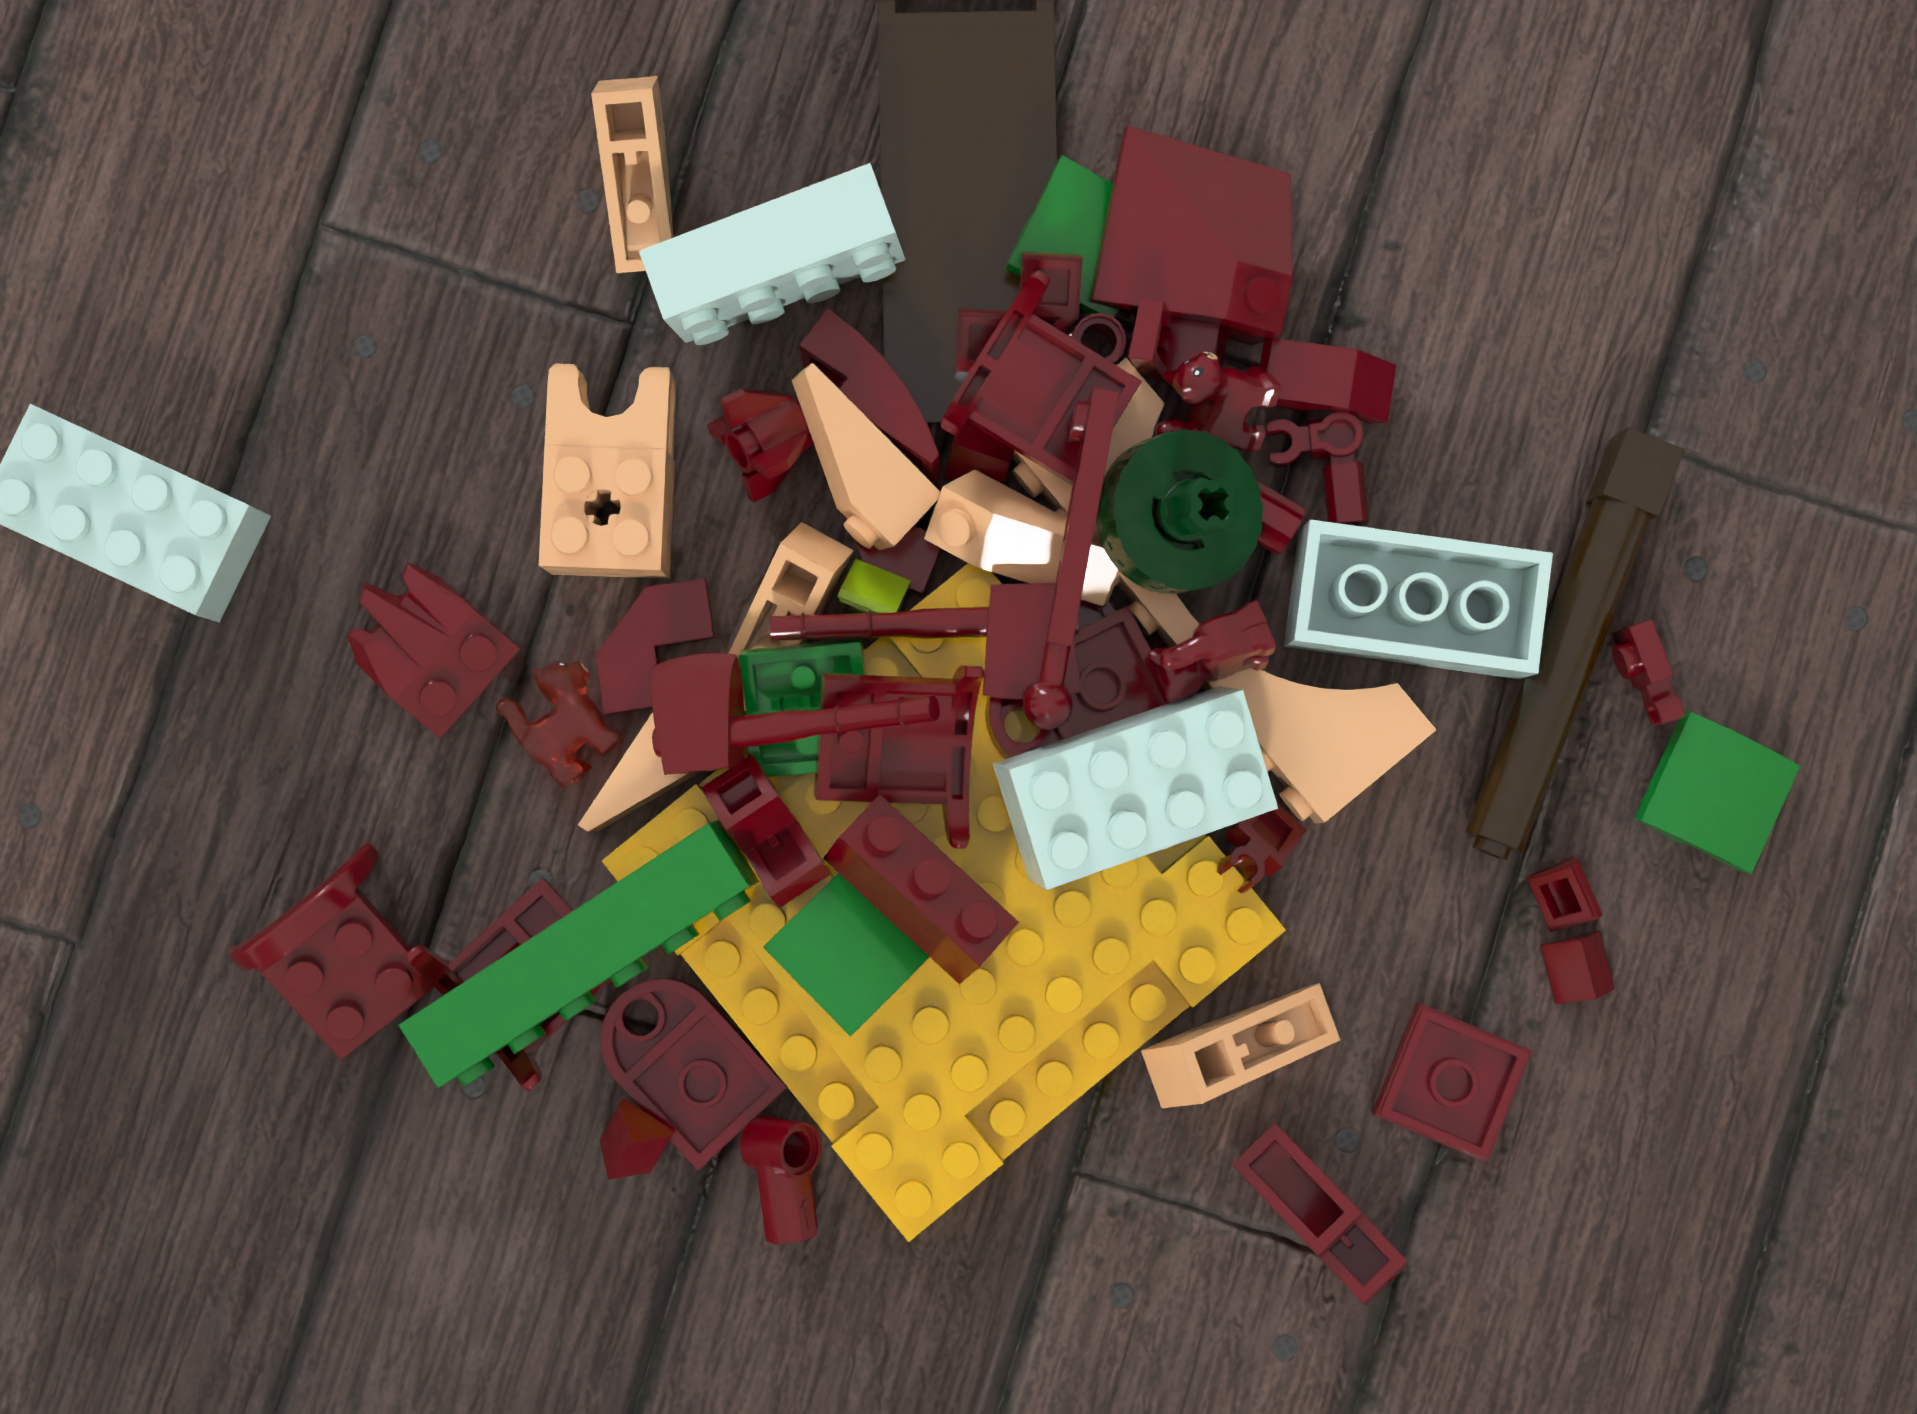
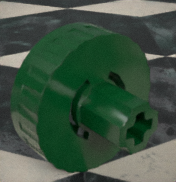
(1210, 503)

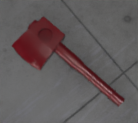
(1012, 623)
(704, 725)

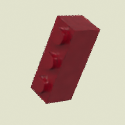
(920, 889)

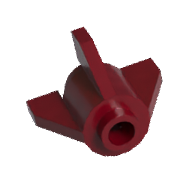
(763, 437)

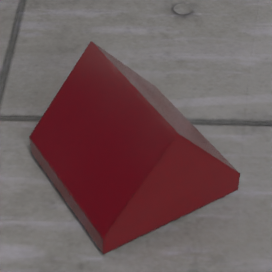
(980, 452)
(1564, 894)
(1577, 968)
(632, 1141)

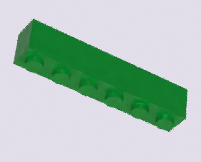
(580, 953)

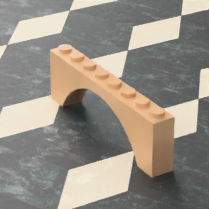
(1312, 738)

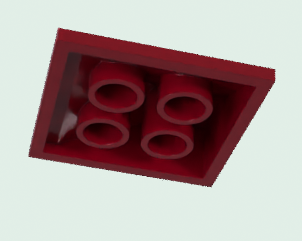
(1198, 235)

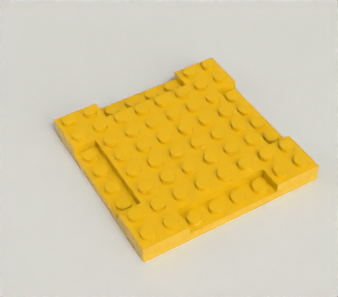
(974, 1069)

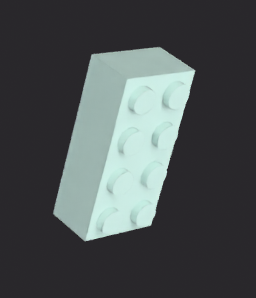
(773, 256)
(126, 514)
(1418, 599)
(1135, 786)

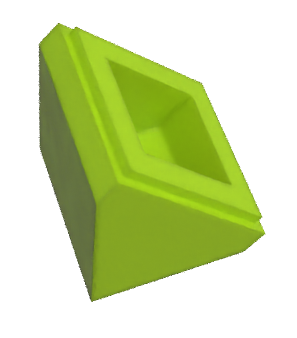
(872, 589)

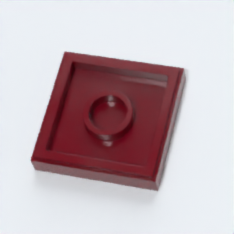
(1451, 1082)

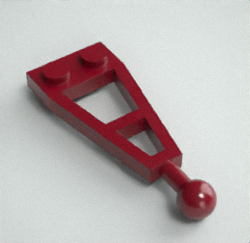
(1048, 702)

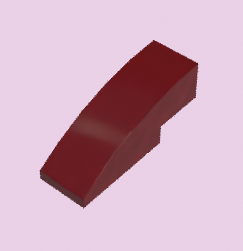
(872, 387)
(1320, 1214)

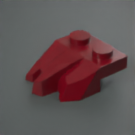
(429, 648)

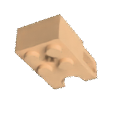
(602, 461)

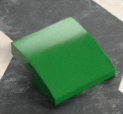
(1069, 221)
(792, 680)
(1717, 792)
(845, 954)

